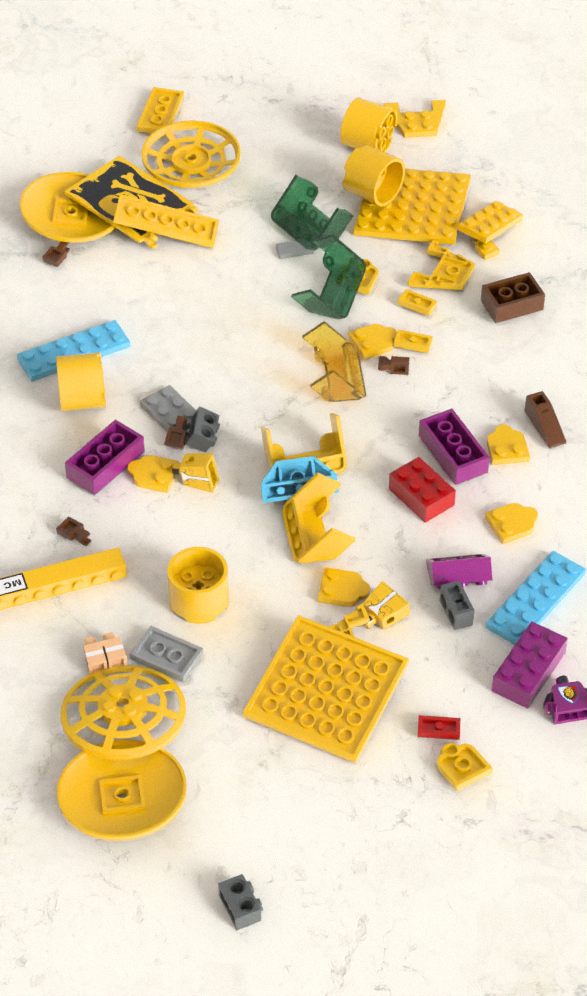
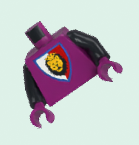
(566, 701)

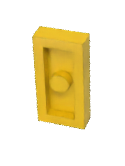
(417, 302)
(413, 341)

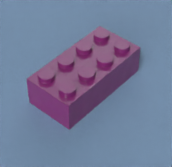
(453, 446)
(104, 457)
(529, 664)

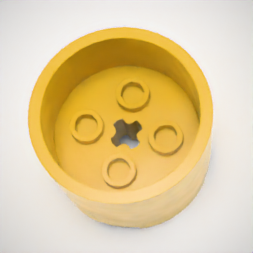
(368, 124)
(373, 175)
(81, 381)
(198, 584)

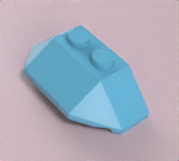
(290, 475)

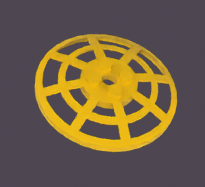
(182, 155)
(131, 713)

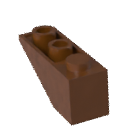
(544, 419)

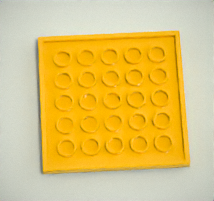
(422, 211)
(326, 688)

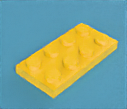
(160, 109)
(490, 221)

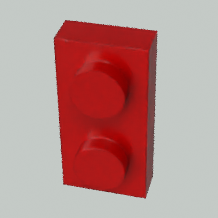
(439, 727)

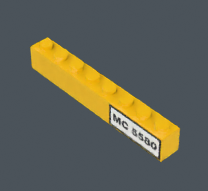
(61, 578)

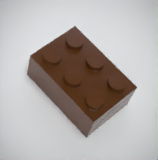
(512, 297)

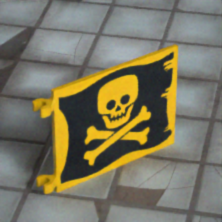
(102, 189)

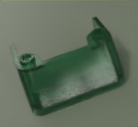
(341, 284)

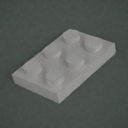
(166, 406)
(166, 653)

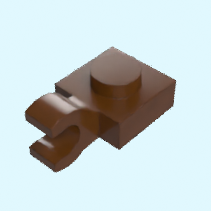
(56, 255)
(397, 364)
(177, 436)
(73, 529)

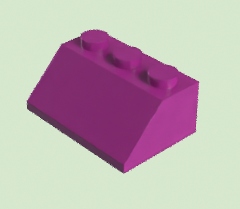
(464, 568)

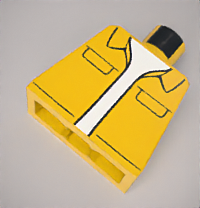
(198, 471)
(385, 607)

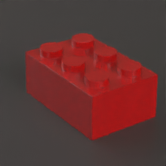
(422, 489)

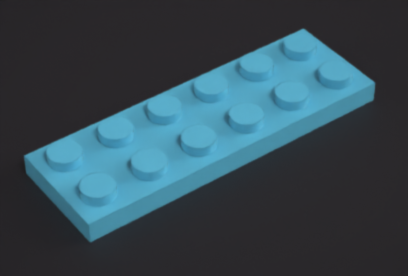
(104, 338)
(536, 596)

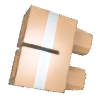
(98, 652)

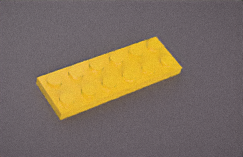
(166, 221)

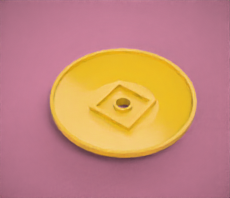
(47, 209)
(91, 787)

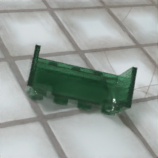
(304, 220)

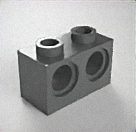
(203, 429)
(456, 605)
(236, 902)

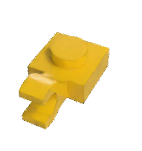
(486, 250)

